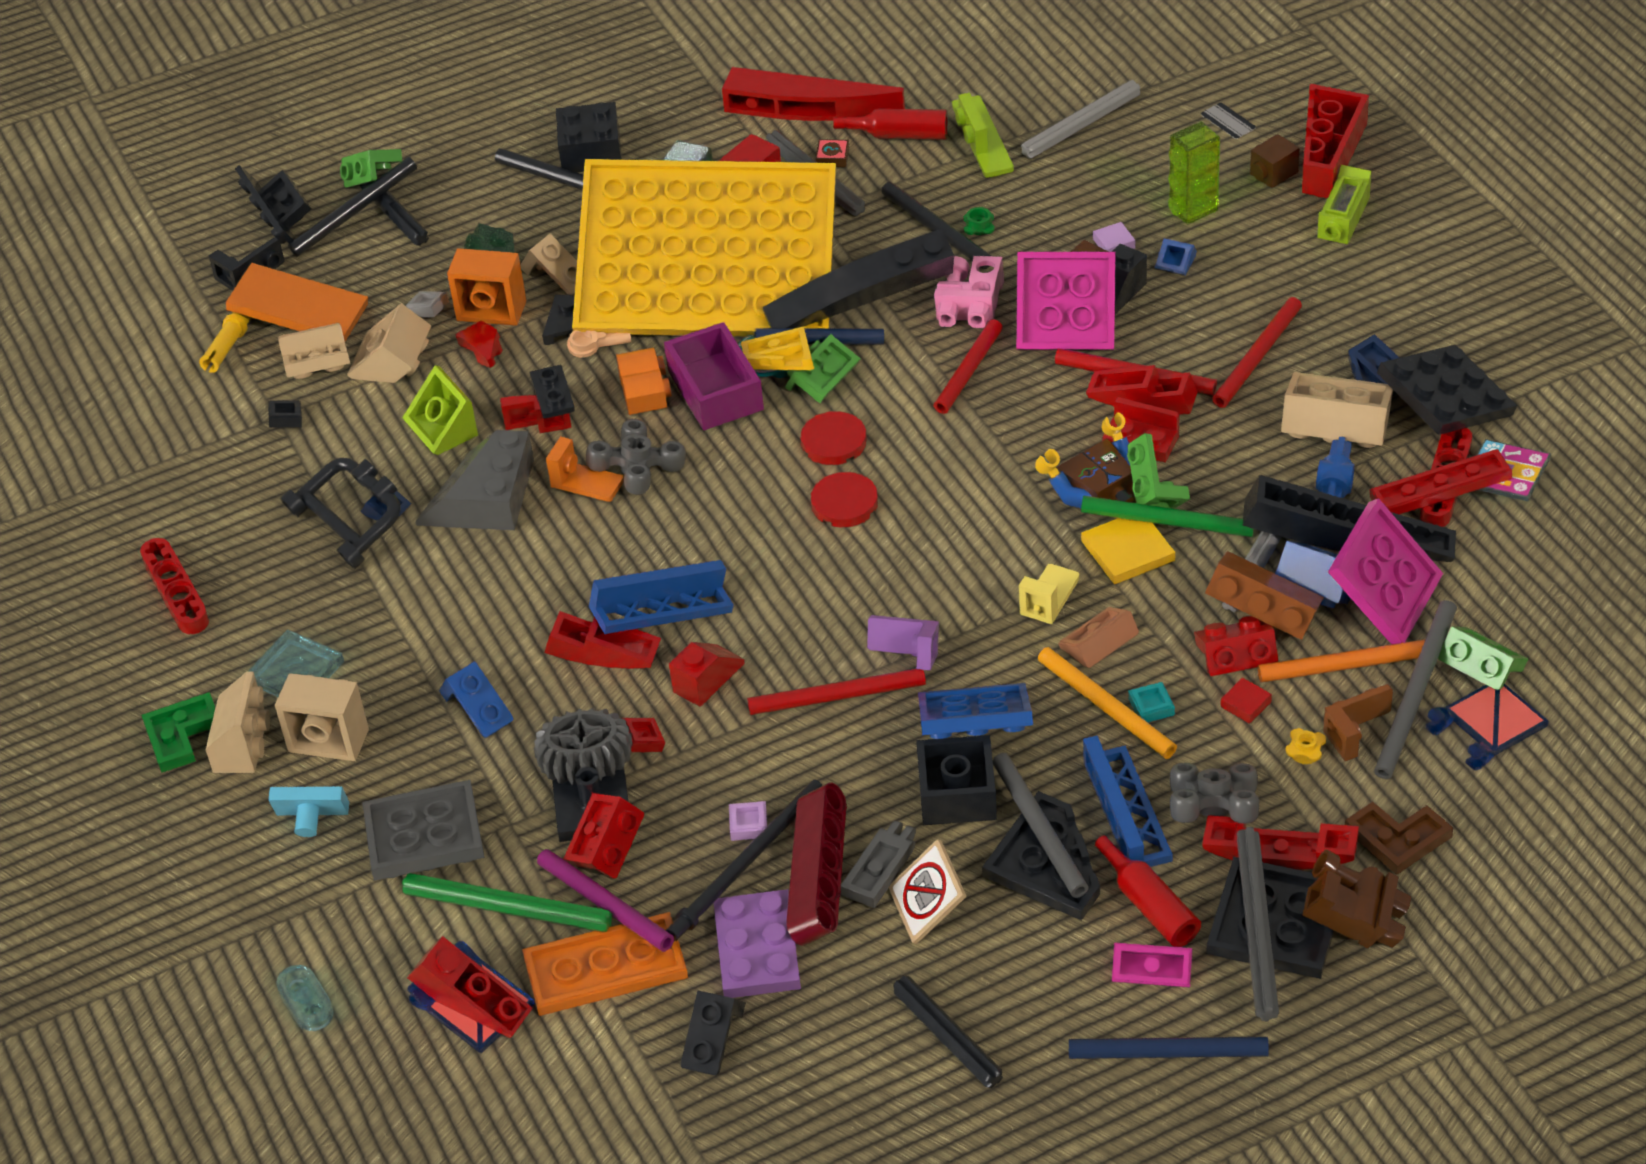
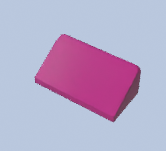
(1152, 965)

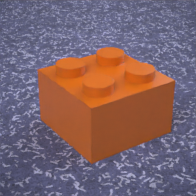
(487, 286)

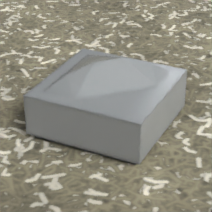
(428, 303)

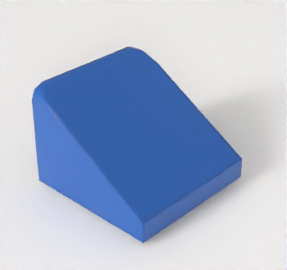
(1175, 257)

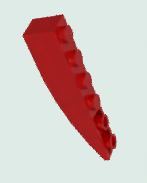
(804, 97)

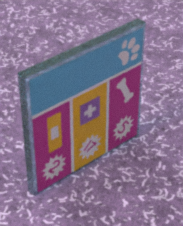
(1526, 468)

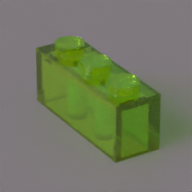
(1194, 172)

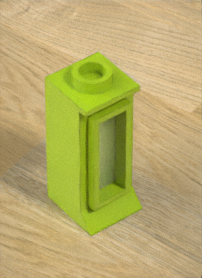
(1344, 205)

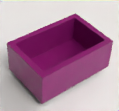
(714, 376)

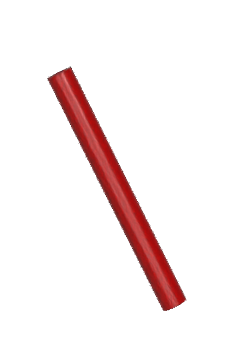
(1257, 352)
(1092, 363)
(836, 691)

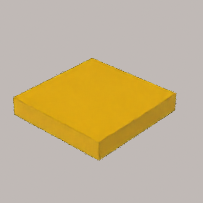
(1127, 548)

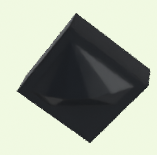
(284, 413)

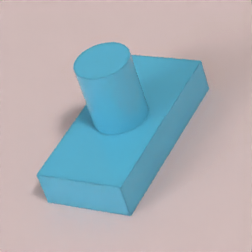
(308, 804)

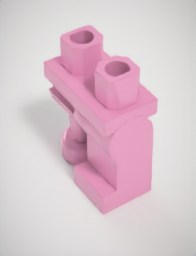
(972, 299)

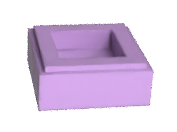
(1111, 236)
(747, 820)

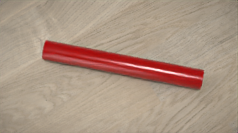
(968, 366)

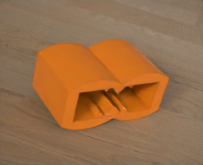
(642, 380)

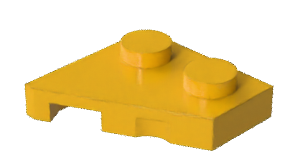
(779, 351)

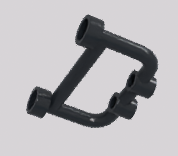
(365, 475)

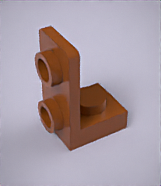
(1344, 717)

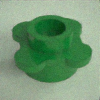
(979, 221)

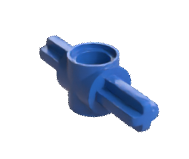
(1336, 470)

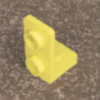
(1046, 596)

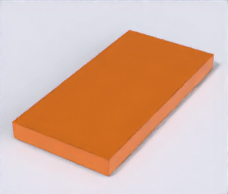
(294, 301)
(600, 966)

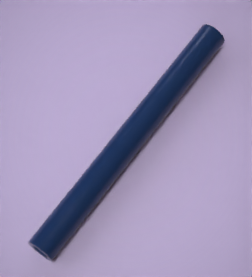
(1168, 1047)

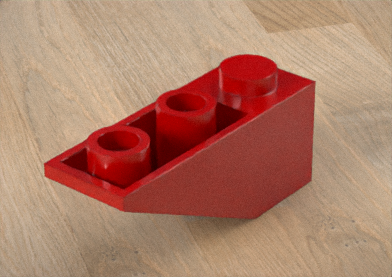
(468, 988)

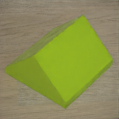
(441, 413)

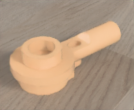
(587, 343)

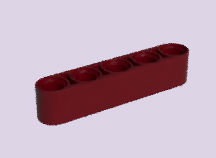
(816, 864)

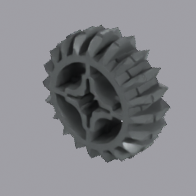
(582, 741)

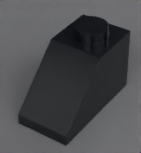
(1129, 274)

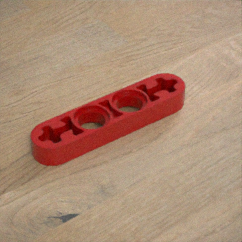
(1446, 453)
(174, 585)

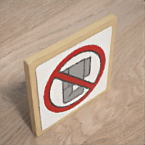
(927, 891)

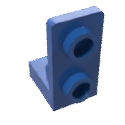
(477, 699)

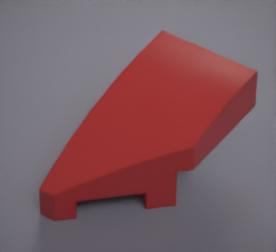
(482, 340)

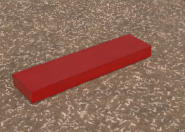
(1443, 482)

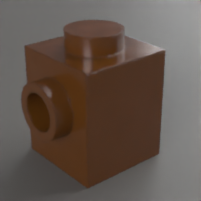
(1274, 160)

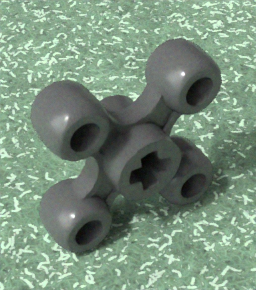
(635, 456)
(1214, 793)

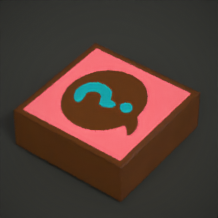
(833, 152)

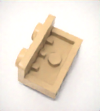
(313, 351)

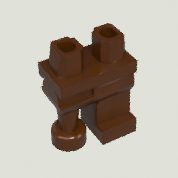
(1360, 905)

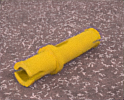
(233, 327)

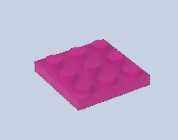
(1065, 301)
(1385, 572)

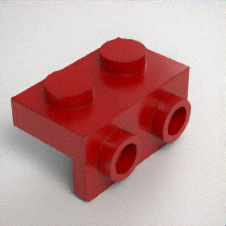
(1237, 645)

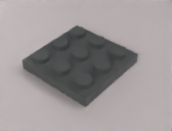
(422, 830)

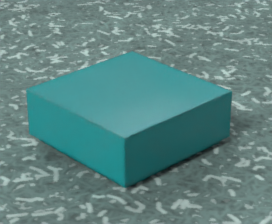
(1151, 702)

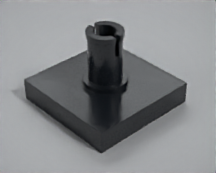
(572, 800)

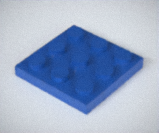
(975, 710)

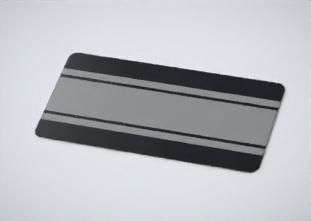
(1228, 120)

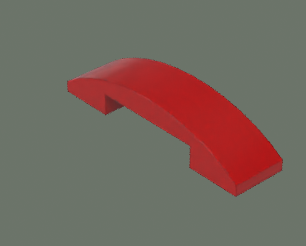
(1283, 847)

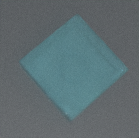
(294, 655)

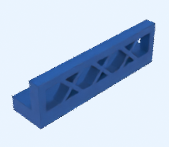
(656, 591)
(1118, 809)

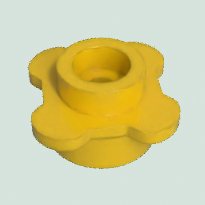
(1305, 746)

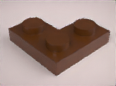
(1401, 843)

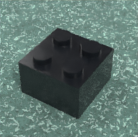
(587, 134)
(956, 780)

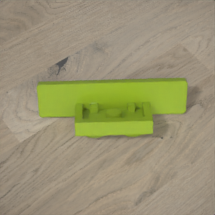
(982, 135)

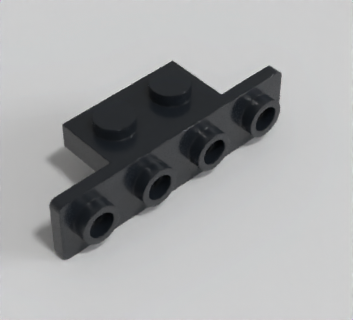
(278, 200)

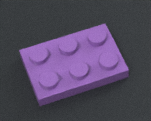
(755, 944)

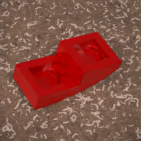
(525, 412)

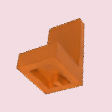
(578, 478)

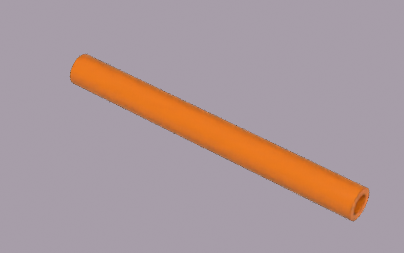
(1340, 661)

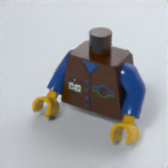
(1096, 472)

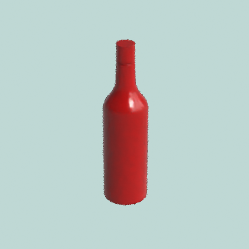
(899, 123)
(1152, 896)

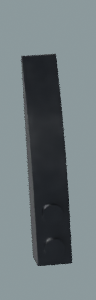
(864, 281)
(1327, 519)

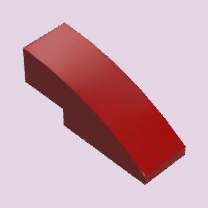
(1146, 386)
(587, 644)

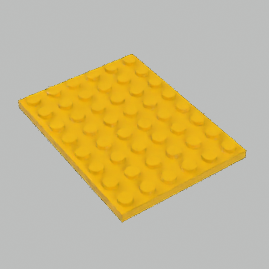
(698, 243)

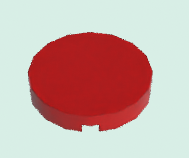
(833, 437)
(844, 499)

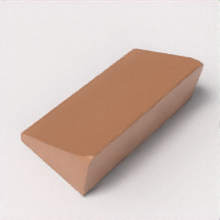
(1100, 636)

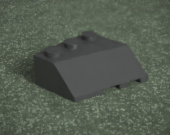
(485, 486)

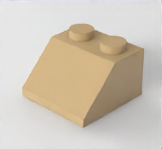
(391, 347)

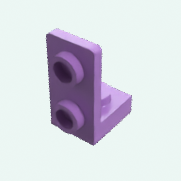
(905, 637)

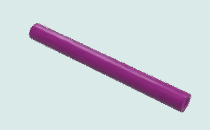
(605, 900)

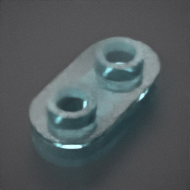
(307, 1000)

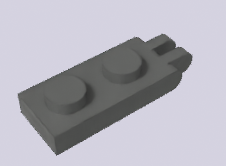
(879, 864)

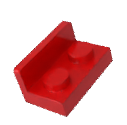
(1148, 419)
(604, 834)

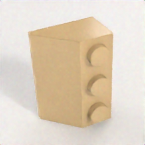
(1336, 408)

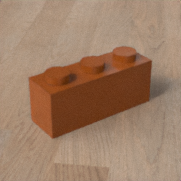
(1264, 595)

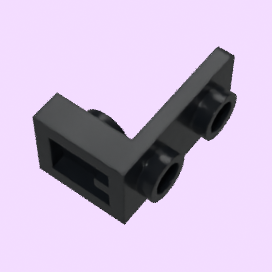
(230, 271)
(552, 391)
(709, 1031)

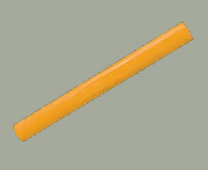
(1107, 703)

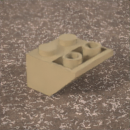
(238, 727)

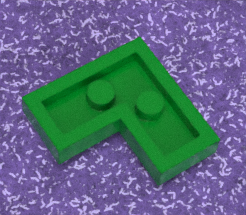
(171, 726)

